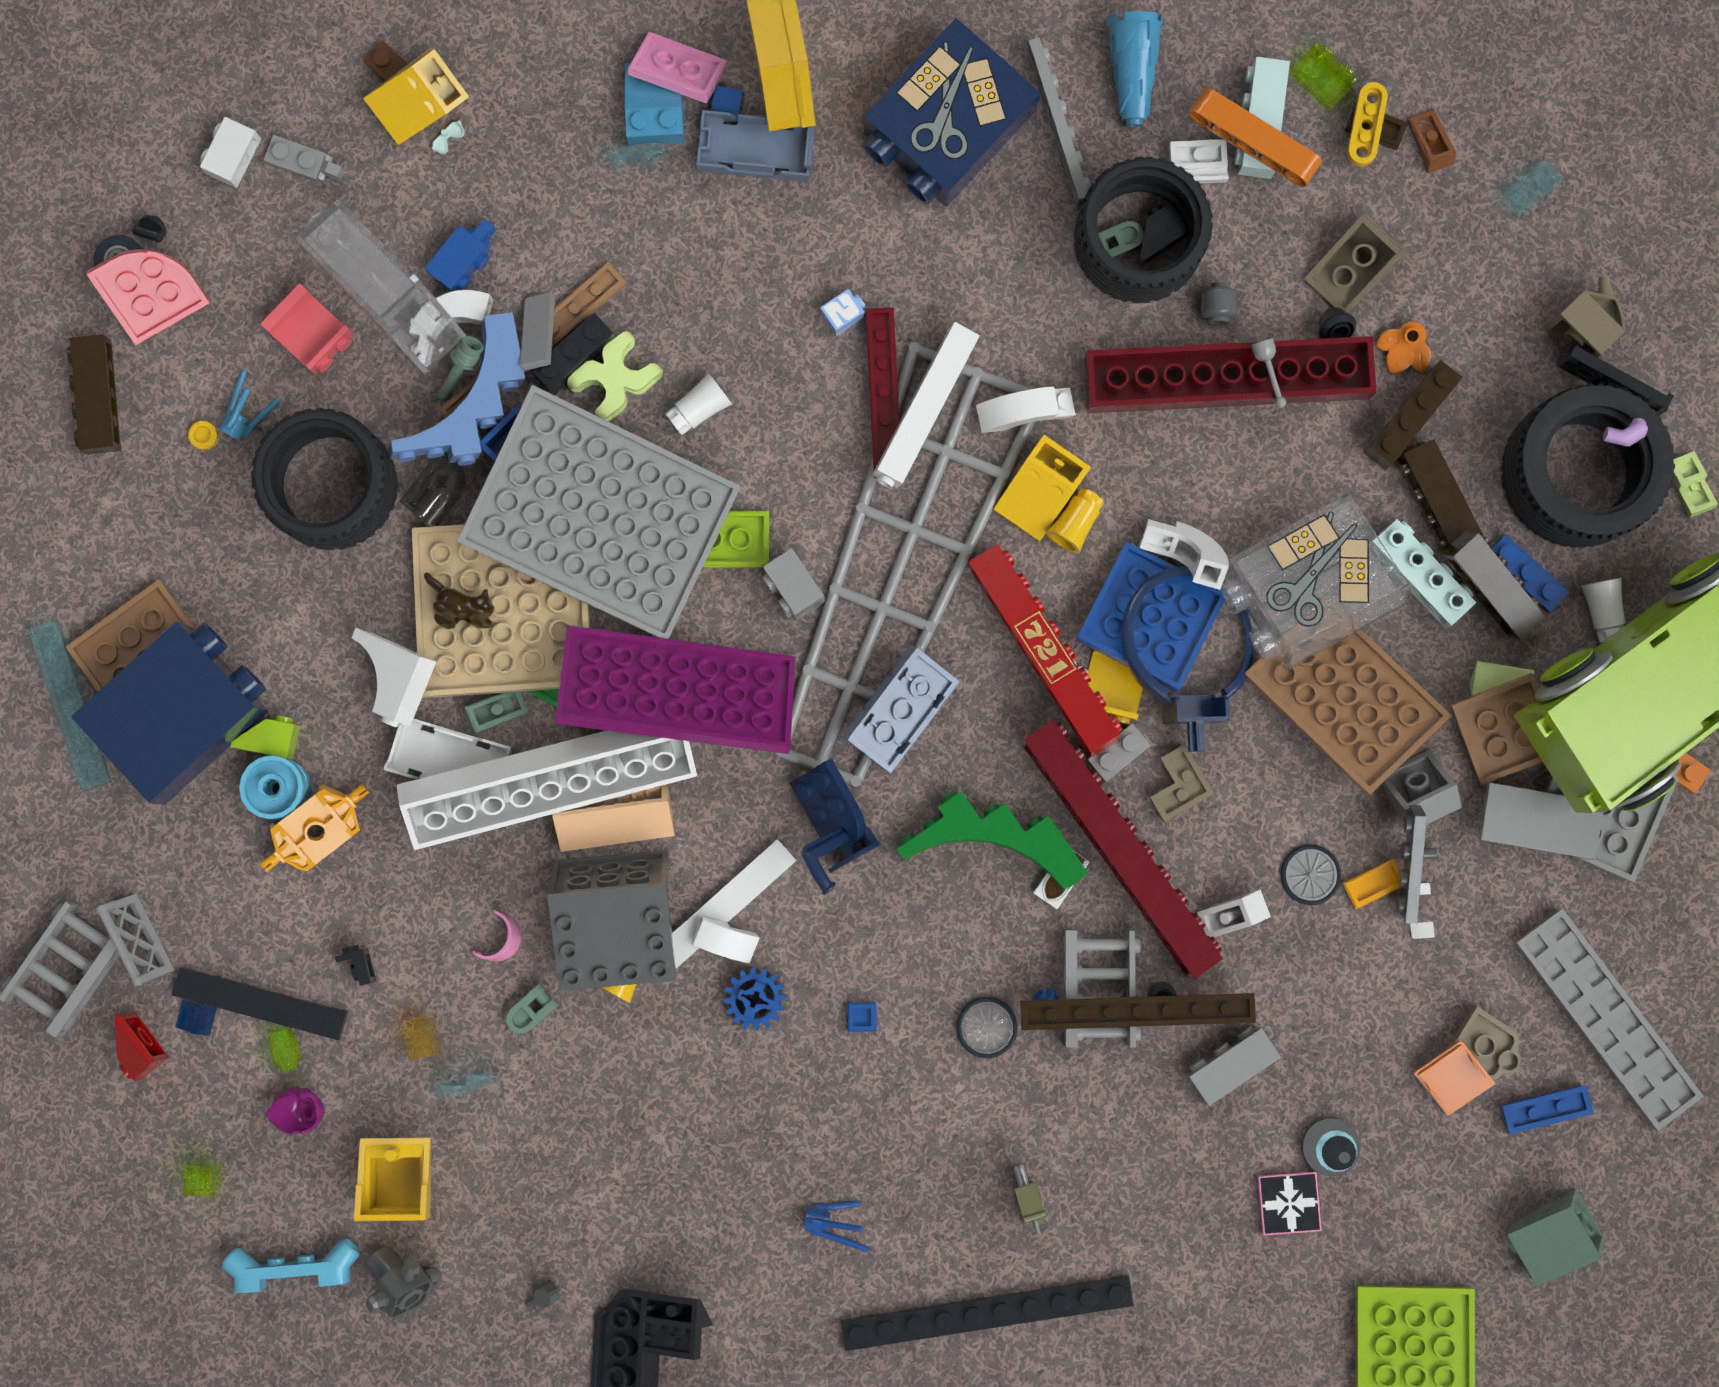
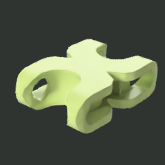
(615, 377)

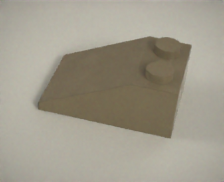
(1356, 264)

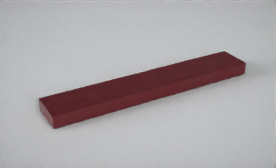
(882, 378)

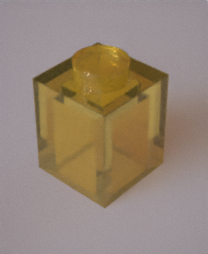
(421, 1038)

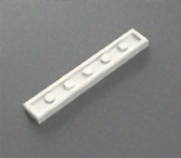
(734, 896)

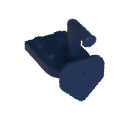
(835, 819)

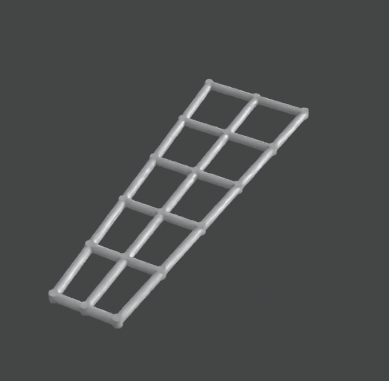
(913, 529)

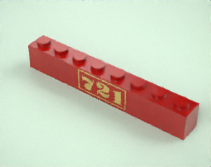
(1044, 650)

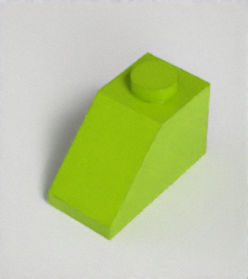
(270, 737)

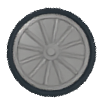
(1310, 874)

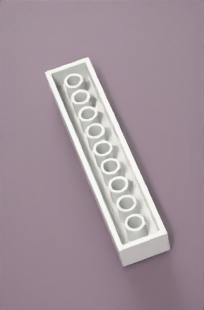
(539, 784)

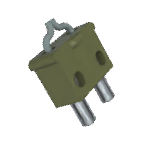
(1028, 1199)

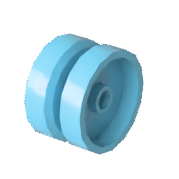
(258, 785)

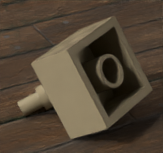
(1591, 320)

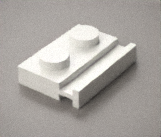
(1201, 158)

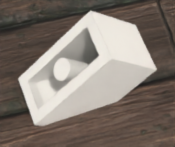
(1234, 914)

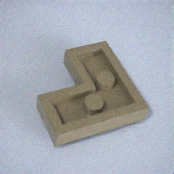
(1187, 788)

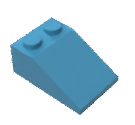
(652, 113)

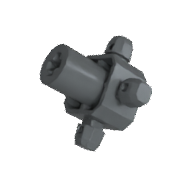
(401, 1285)

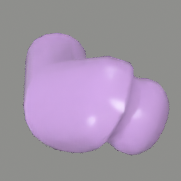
(1628, 436)

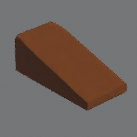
(1432, 141)

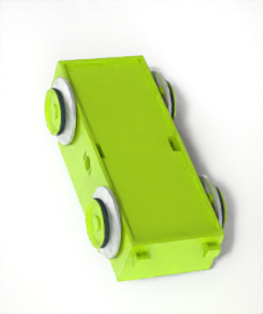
(1636, 703)

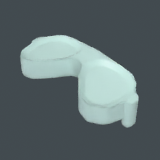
(454, 130)

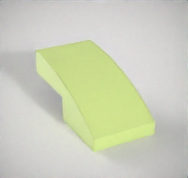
(1691, 485)

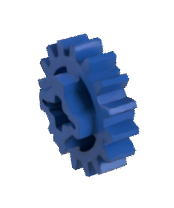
(748, 1016)

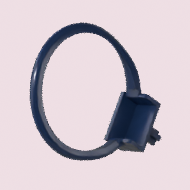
(1181, 709)

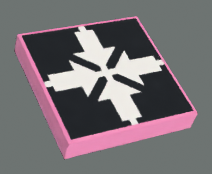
(1289, 1203)

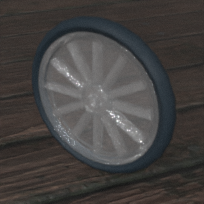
(987, 1027)

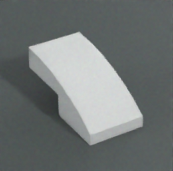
(725, 941)

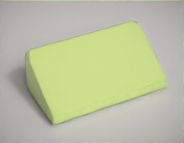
(1490, 675)

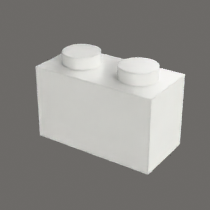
(229, 152)

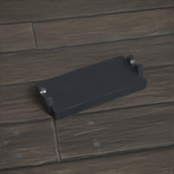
(1596, 371)

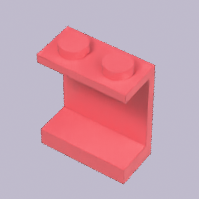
(308, 330)

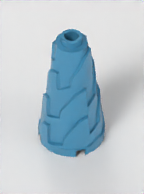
(1134, 59)

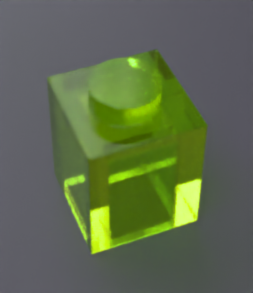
(202, 1179)

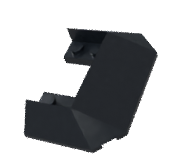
(638, 1330)

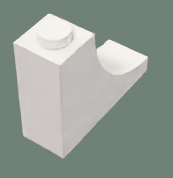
(400, 677)

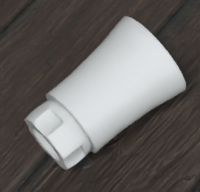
(698, 405)
(1605, 606)

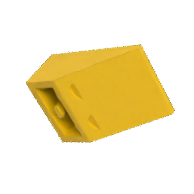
(416, 96)
(1042, 488)

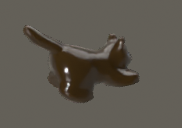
(454, 606)

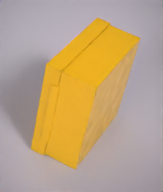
(781, 63)

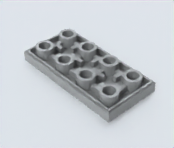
(1538, 822)

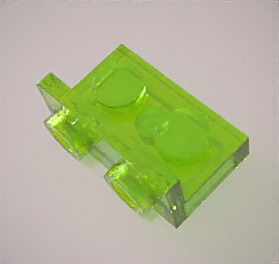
(1323, 76)

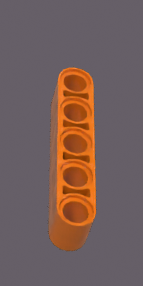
(1255, 137)

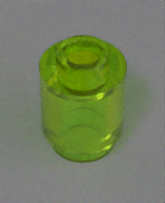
(284, 1050)

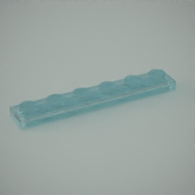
(67, 699)

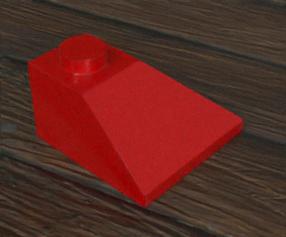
(136, 1047)

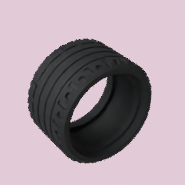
(1159, 179)
(290, 437)

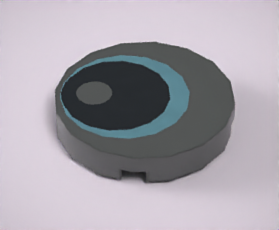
(1330, 1146)

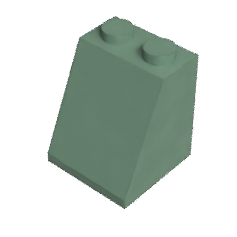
(1556, 1239)

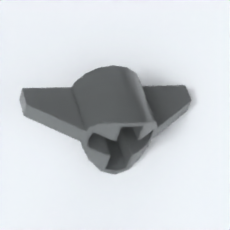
(545, 1295)

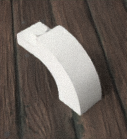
(1024, 408)
(1189, 546)

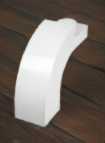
(466, 305)

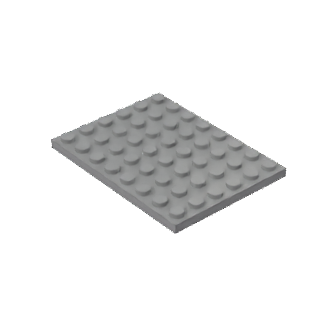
(598, 513)

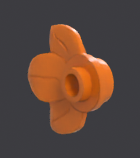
(1404, 352)

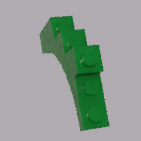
(999, 827)

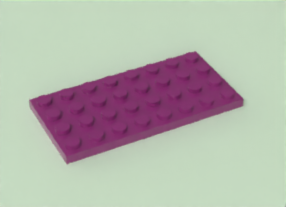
(676, 690)

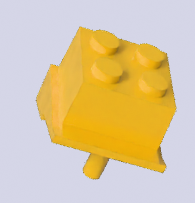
(393, 1179)

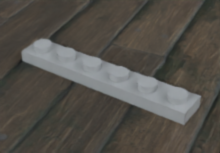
(1056, 109)

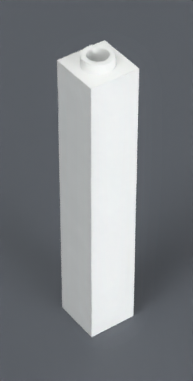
(925, 406)

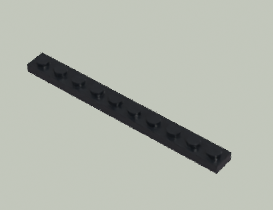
(987, 1313)

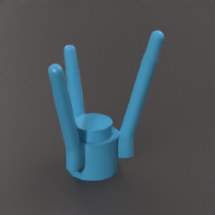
(233, 422)

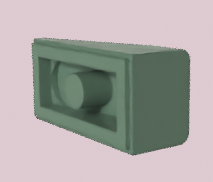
(493, 712)

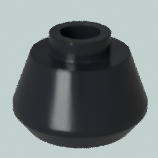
(1336, 324)

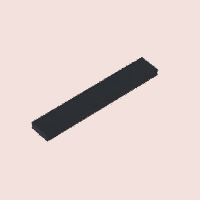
(260, 1003)

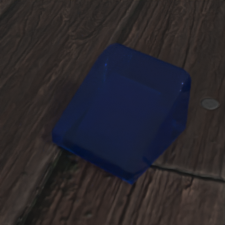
(196, 1018)

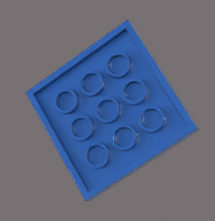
(1167, 624)

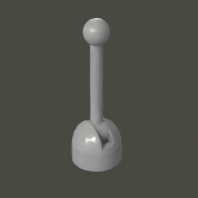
(1265, 352)

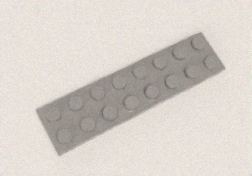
(1608, 1019)

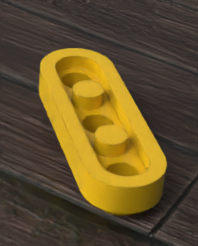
(1373, 115)

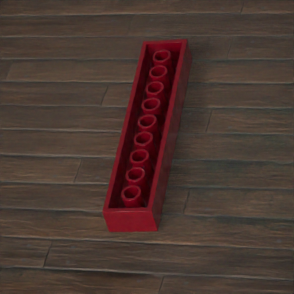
(1228, 375)
(1121, 850)

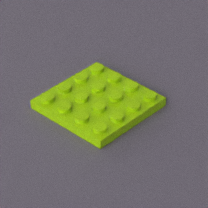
(1415, 1336)

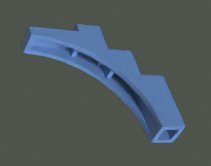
(483, 407)

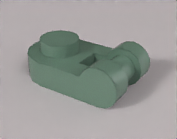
(1126, 236)
(522, 1016)

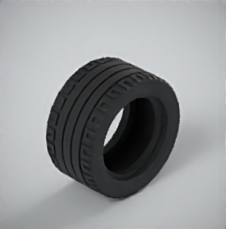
(1539, 503)

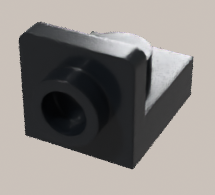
(362, 969)

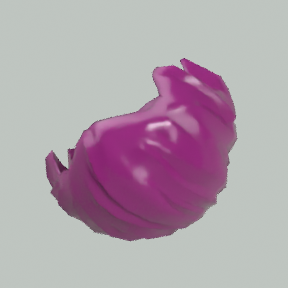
(296, 1111)

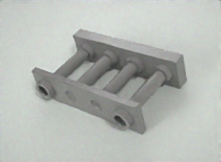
(1075, 973)
(76, 995)

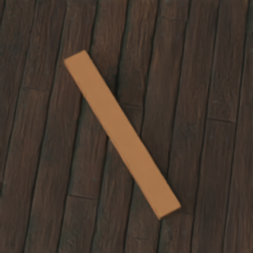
(567, 316)

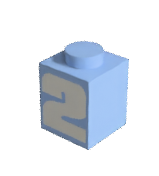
(843, 311)

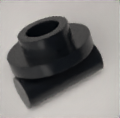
(150, 228)

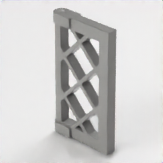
(141, 922)

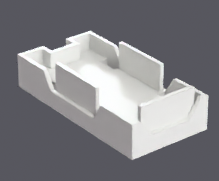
(437, 752)

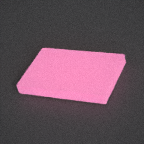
(677, 67)

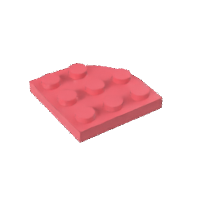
(147, 291)

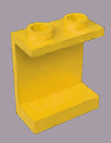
(1116, 686)

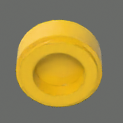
(203, 435)

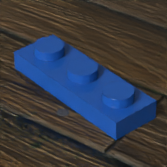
(1535, 578)
(1546, 1109)

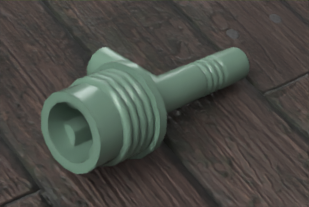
(465, 358)

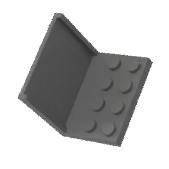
(611, 920)

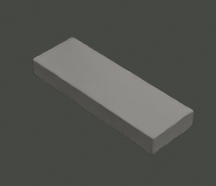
(537, 331)

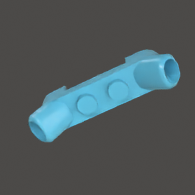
(331, 1270)

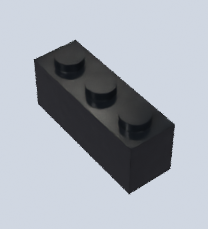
(570, 354)

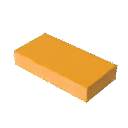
(1373, 883)

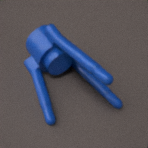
(818, 1221)

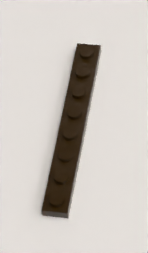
(1137, 1011)

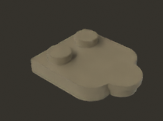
(1490, 1042)

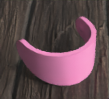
(512, 942)

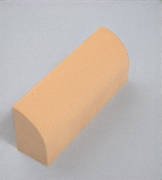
(616, 820)

